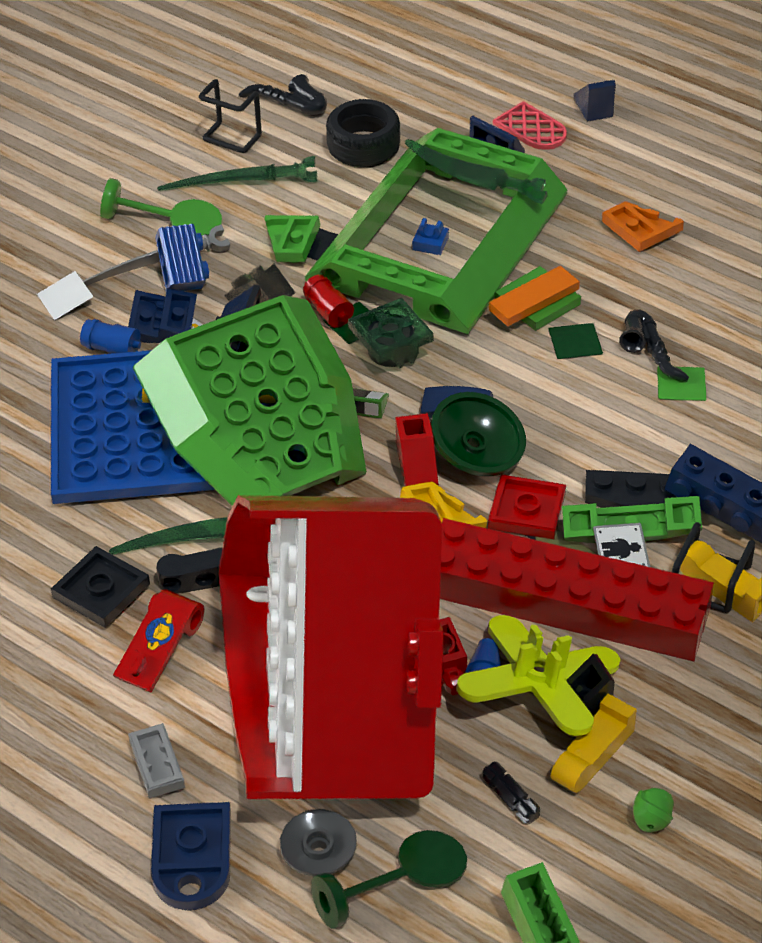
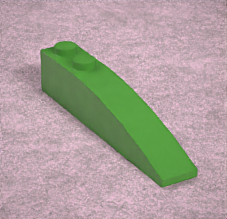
(537, 907)

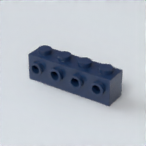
(728, 501)

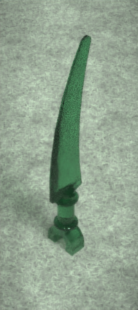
(251, 173)
(480, 175)
(187, 532)

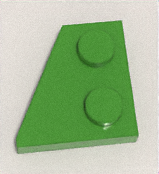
(292, 236)

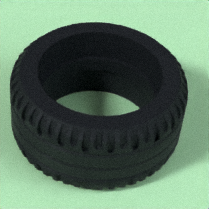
(363, 149)

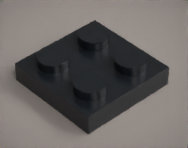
(100, 586)

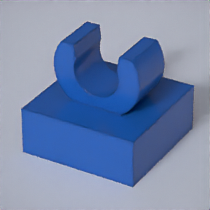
(430, 238)

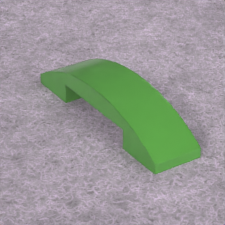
(658, 521)

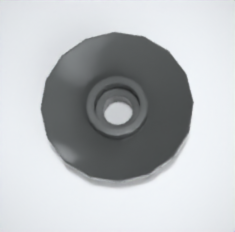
(318, 830)

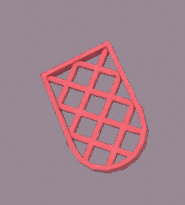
(530, 141)

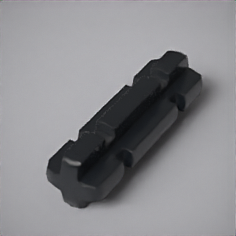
(511, 792)

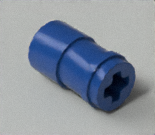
(109, 337)

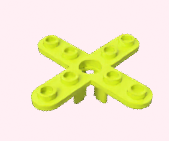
(549, 687)

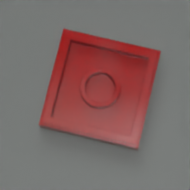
(527, 506)

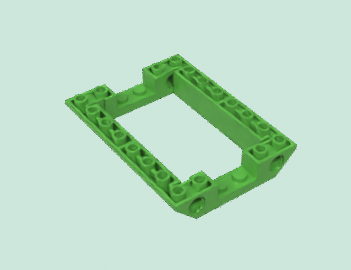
(438, 298)

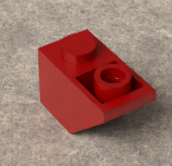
(416, 449)

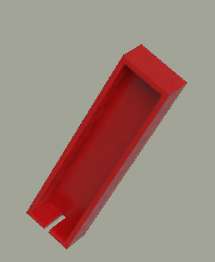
(574, 590)

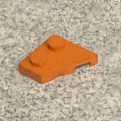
(640, 226)

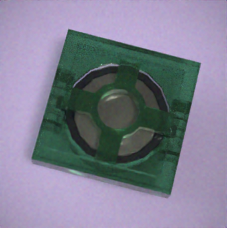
(391, 333)

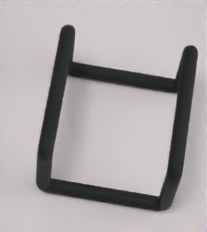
(217, 101)
(744, 563)

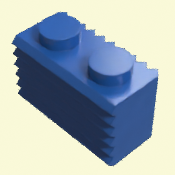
(181, 258)

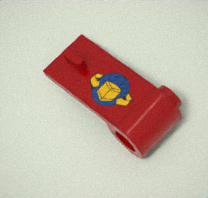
(157, 637)

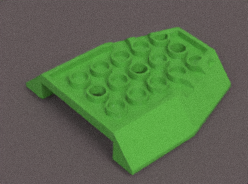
(213, 408)

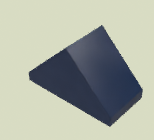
(596, 100)

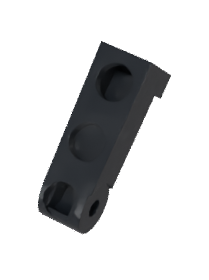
(191, 571)

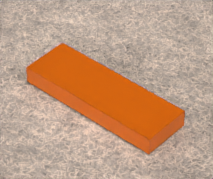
(534, 295)

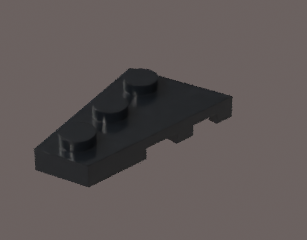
(625, 488)

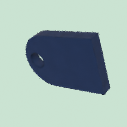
(191, 848)

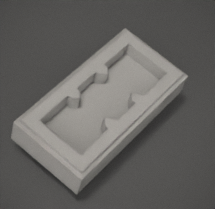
(156, 760)

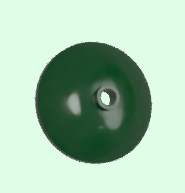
(478, 434)

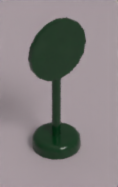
(424, 857)

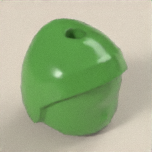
(653, 809)

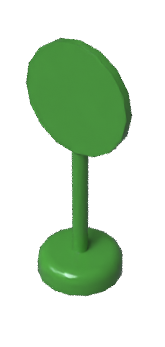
(194, 211)

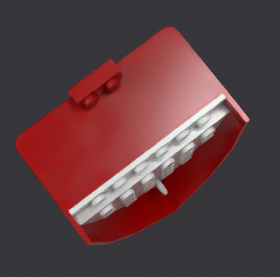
(333, 644)

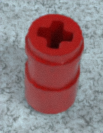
(329, 302)

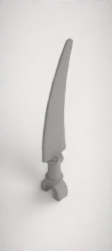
(209, 242)

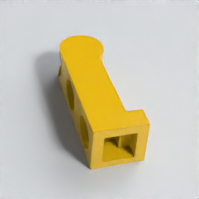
(705, 564)
(591, 751)

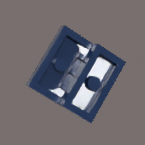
(162, 316)

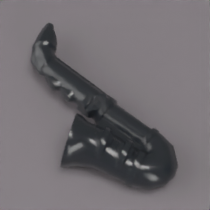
(301, 95)
(641, 329)

